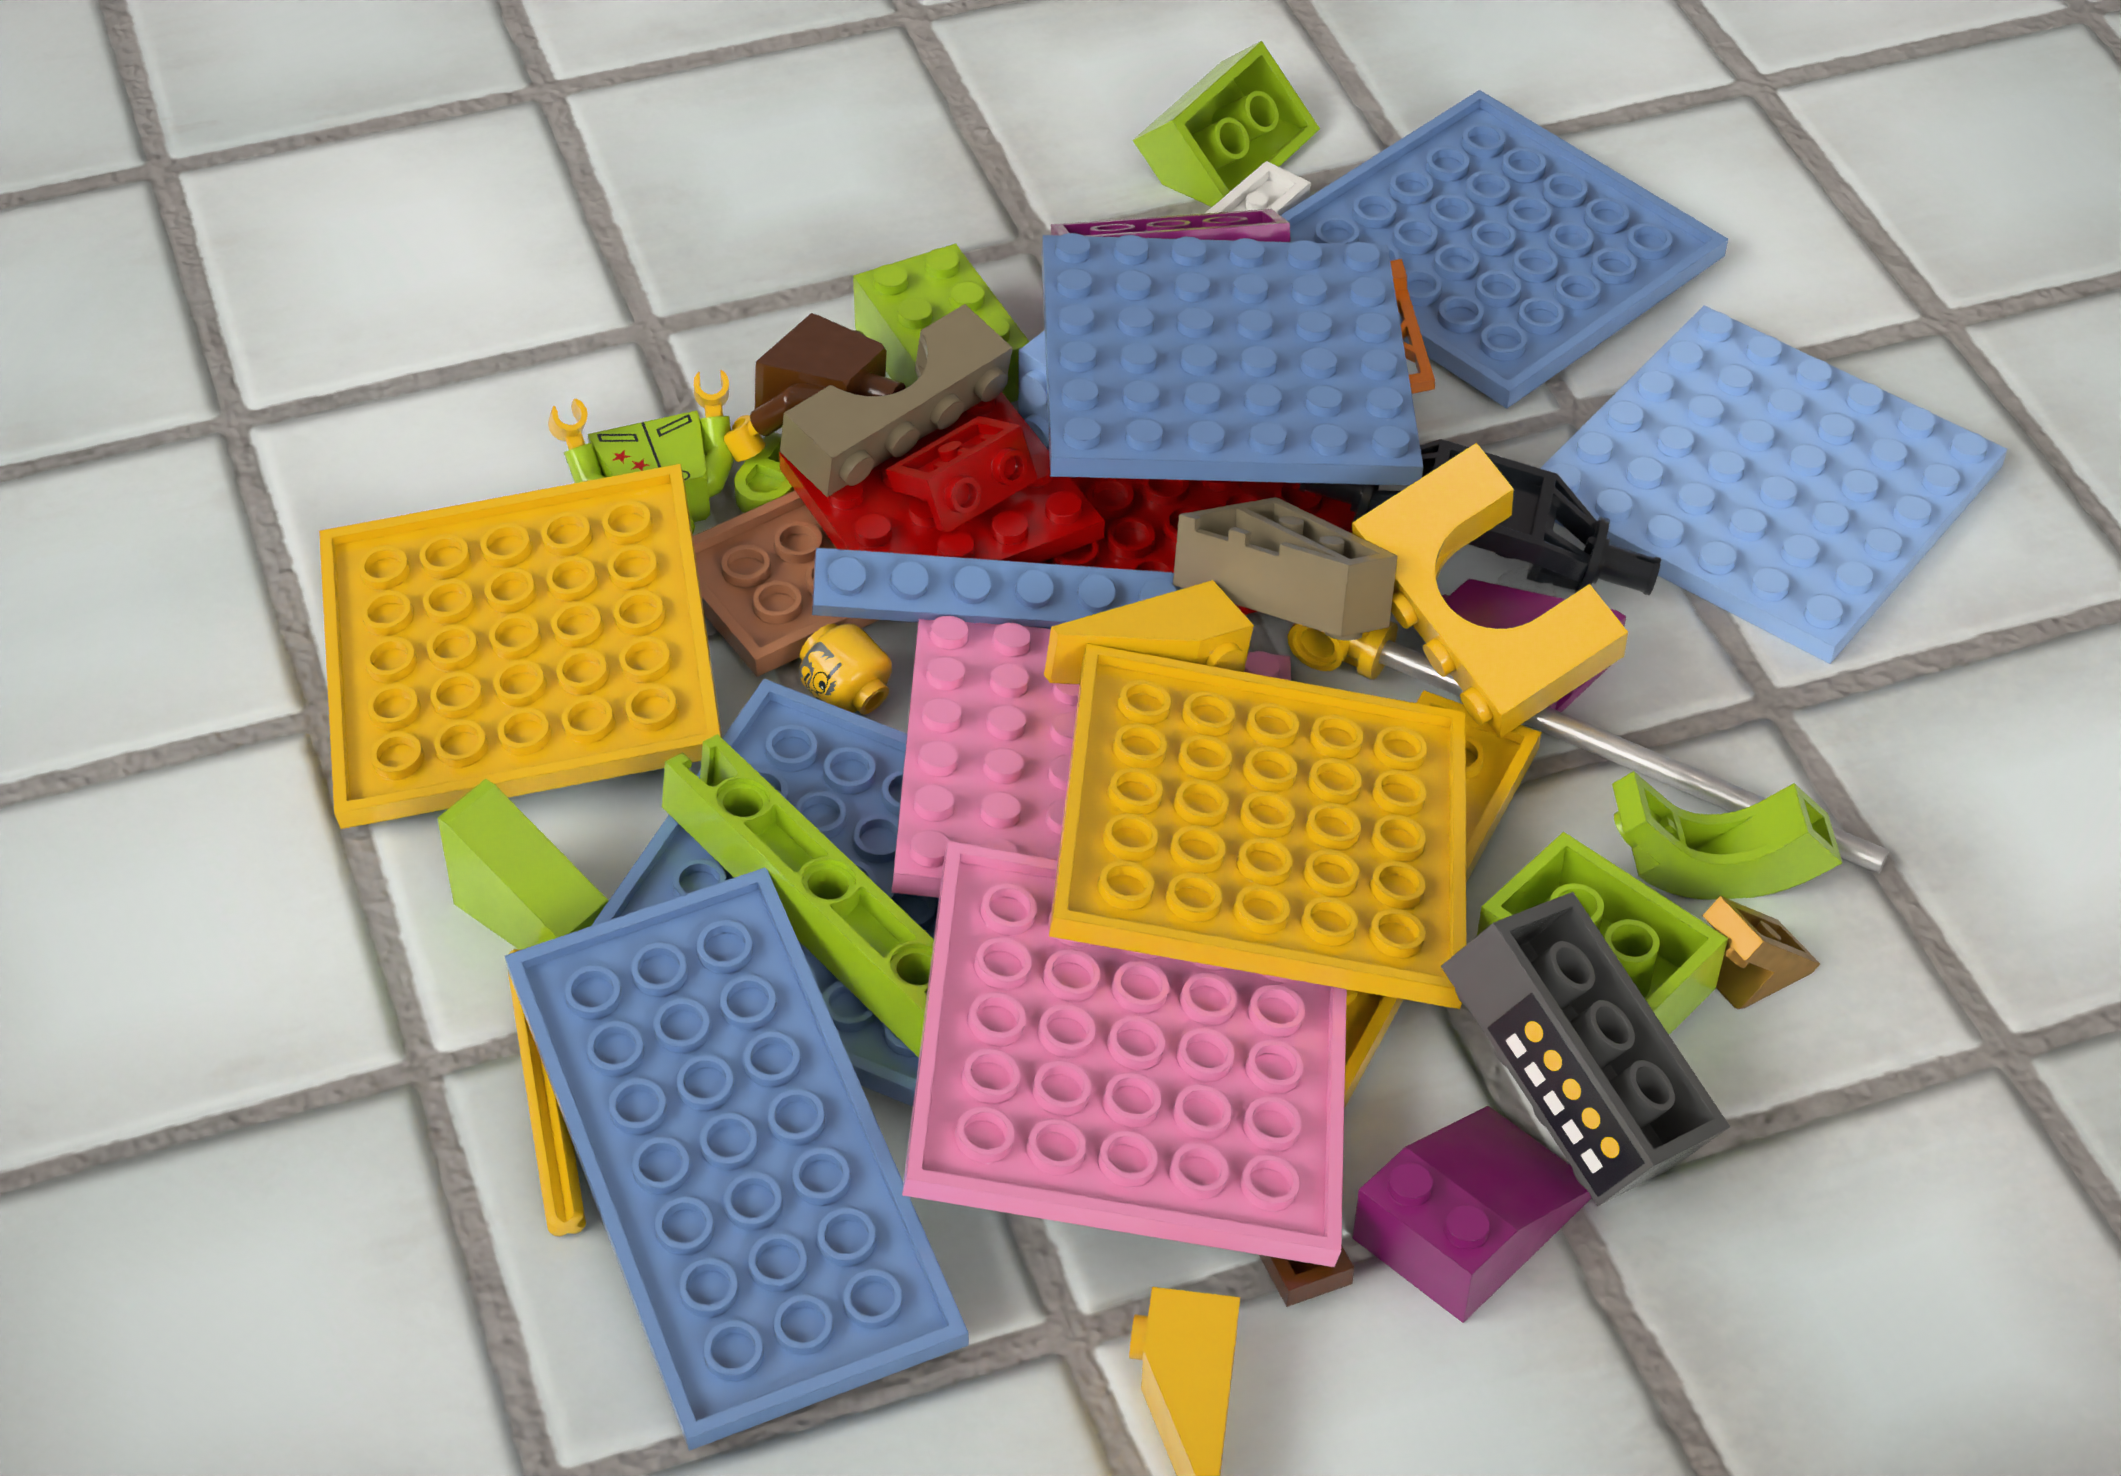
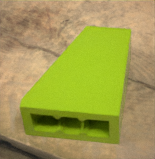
(511, 872)

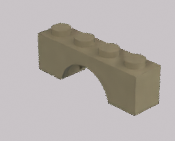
(844, 435)

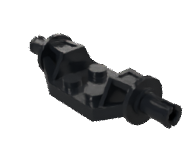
(1529, 532)

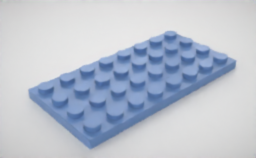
(733, 1158)

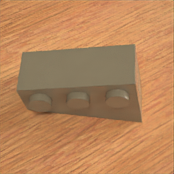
(1288, 566)

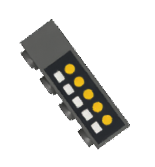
(1584, 1047)

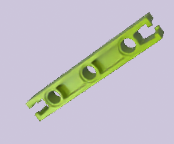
(827, 898)

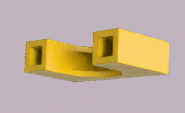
(1501, 671)

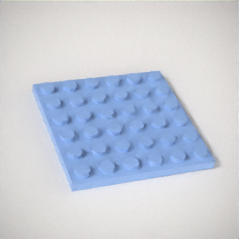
(1772, 480)

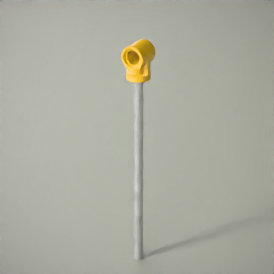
(1379, 650)

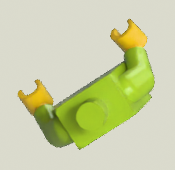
(656, 444)

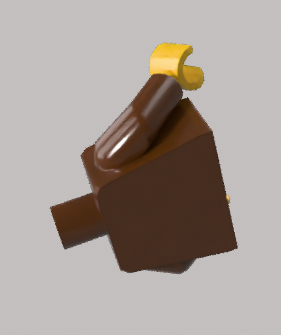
(803, 364)

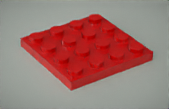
(1026, 527)

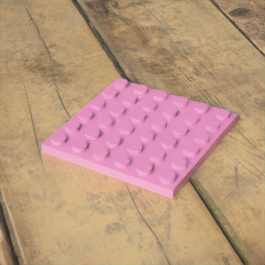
(989, 746)
(1121, 1079)

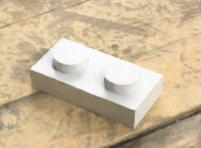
(1265, 189)

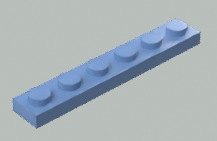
(972, 589)

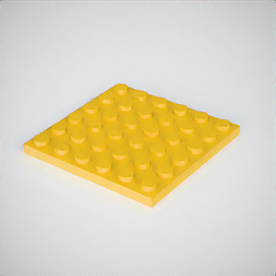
(514, 645)
(1264, 826)

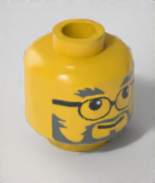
(845, 668)

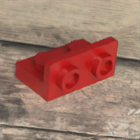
(966, 471)

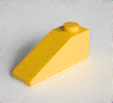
(1182, 625)
(1188, 1373)

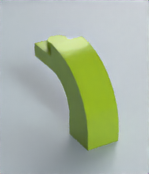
(1725, 854)

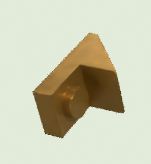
(1758, 953)

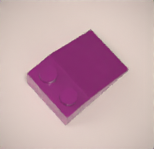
(1466, 1208)

